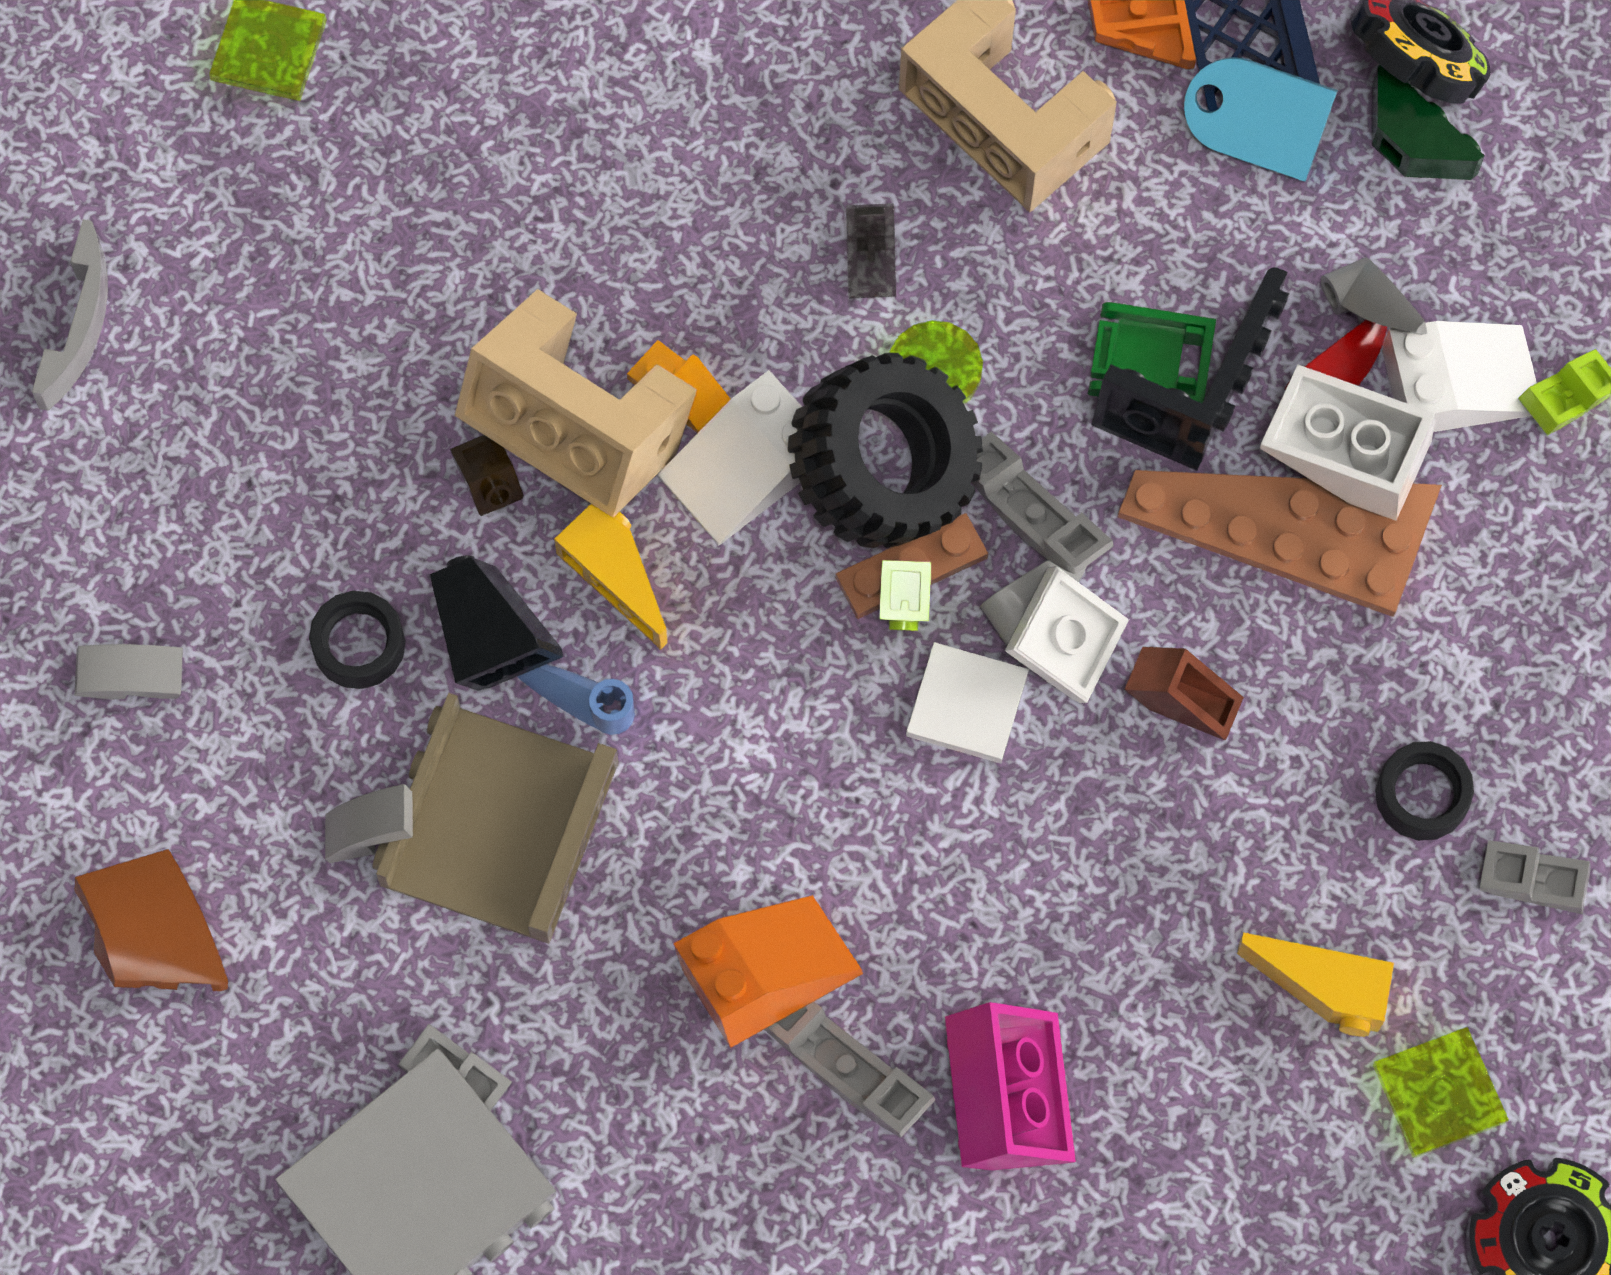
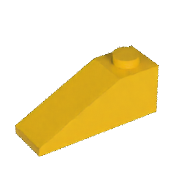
(608, 560)
(1331, 983)

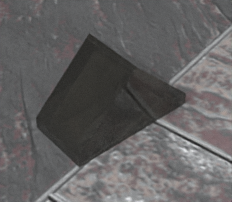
(870, 250)

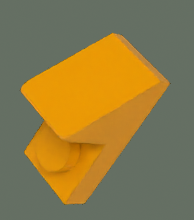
(709, 395)

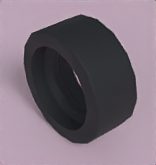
(345, 605)
(1435, 755)

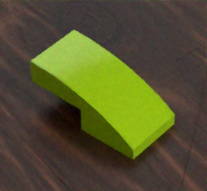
(1569, 392)

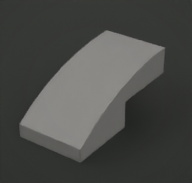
(128, 669)
(368, 821)
(1535, 878)
(482, 1077)

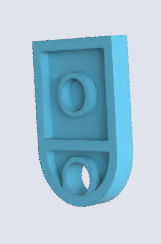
(1263, 115)

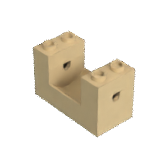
(1024, 150)
(560, 420)

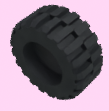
(939, 441)

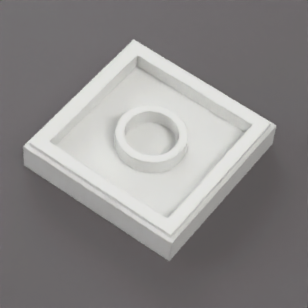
(1067, 635)
(967, 702)

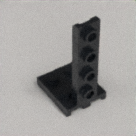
(1168, 418)

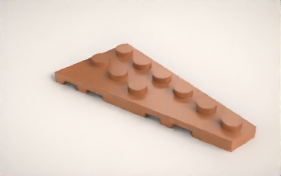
(1288, 529)

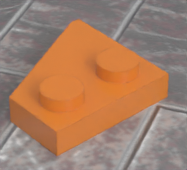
(1145, 28)

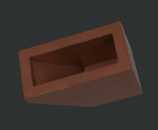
(1184, 690)

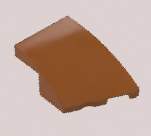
(149, 925)

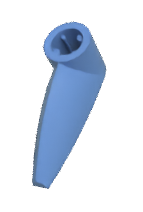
(584, 697)

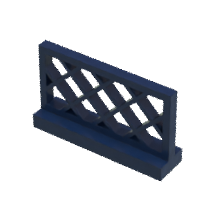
(1288, 28)

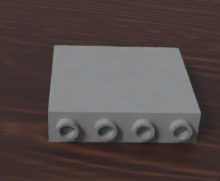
(419, 1180)

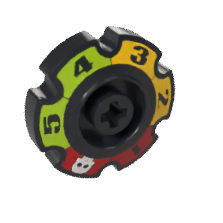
(1422, 47)
(1528, 1204)

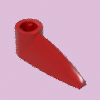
(1351, 355)

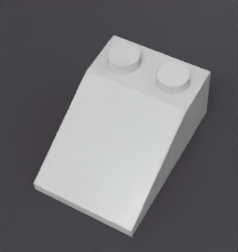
(1461, 371)
(1350, 440)
(737, 460)

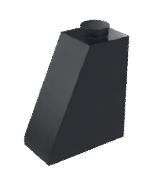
(488, 625)

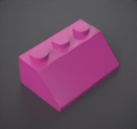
(1009, 1087)

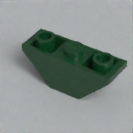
(1417, 133)

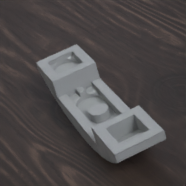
(59, 369)
(1034, 513)
(851, 1069)

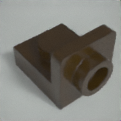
(487, 474)

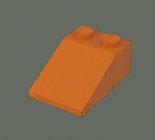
(764, 965)

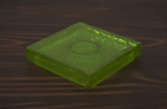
(268, 47)
(1440, 1092)

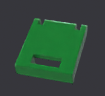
(1152, 345)

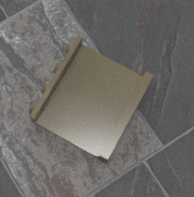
(497, 821)

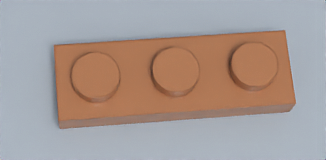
(948, 550)

